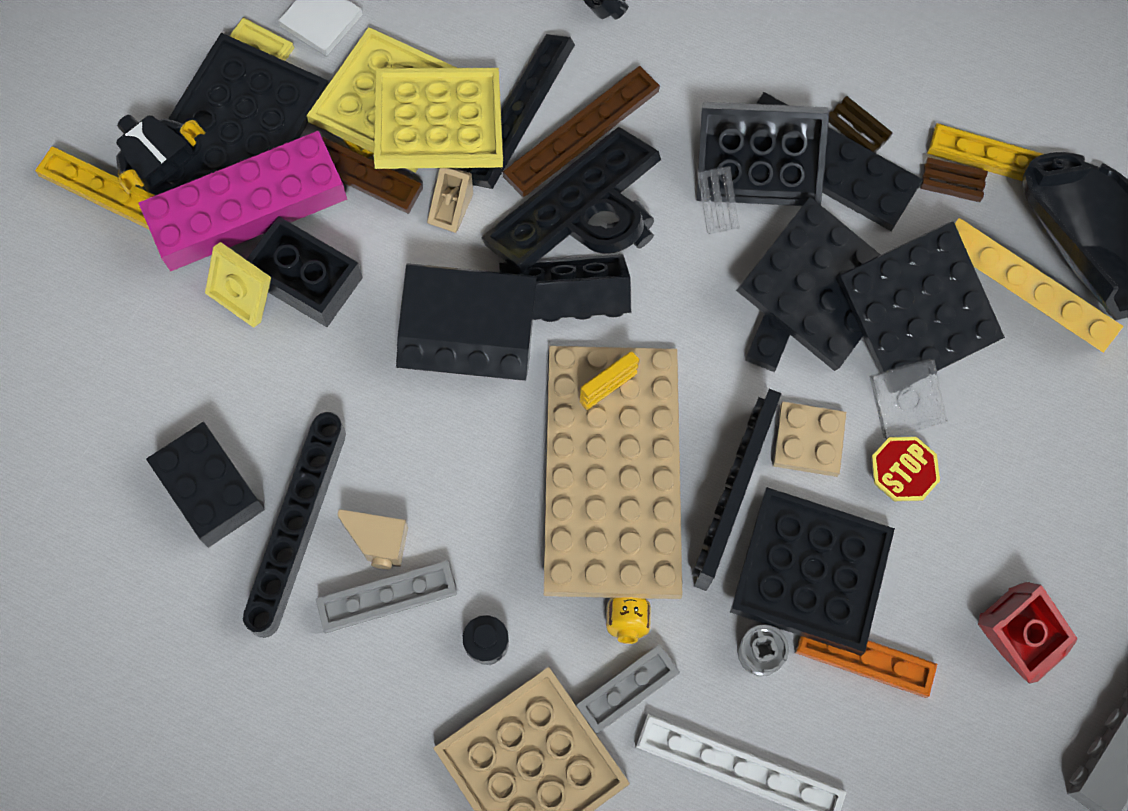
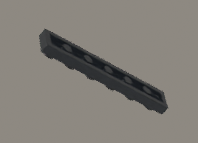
(526, 101)

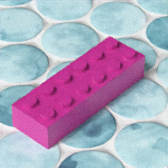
(243, 200)

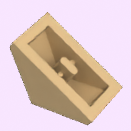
(450, 198)

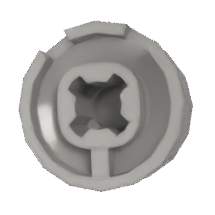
(763, 650)

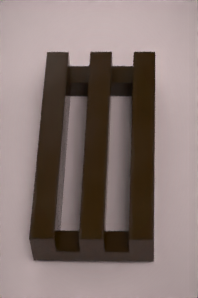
(862, 122)

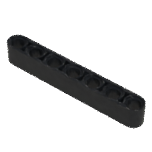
(295, 539)

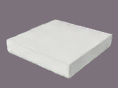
(320, 22)

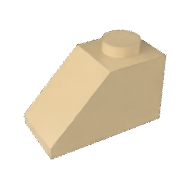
(377, 537)

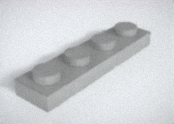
(386, 597)

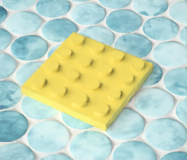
(349, 99)
(437, 118)

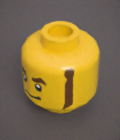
(628, 618)

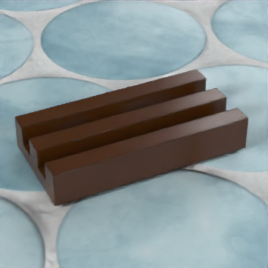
(955, 175)

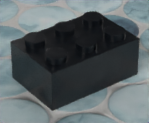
(305, 271)
(205, 484)

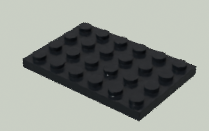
(243, 105)

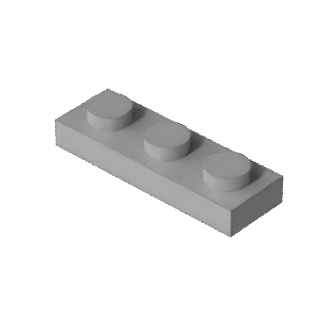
(627, 689)

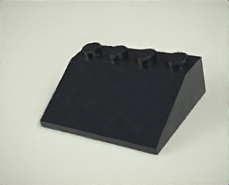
(771, 151)
(466, 322)

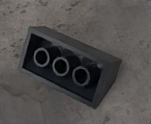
(579, 287)

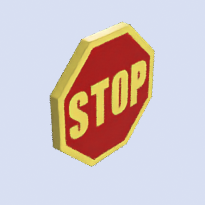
(905, 469)

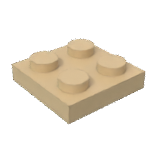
(809, 439)

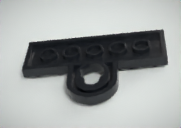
(571, 200)

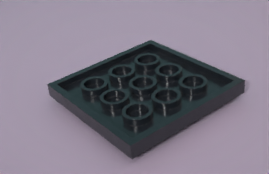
(800, 287)
(921, 302)
(813, 571)

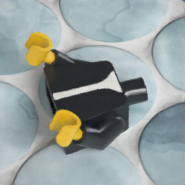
(153, 150)

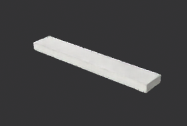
(737, 767)

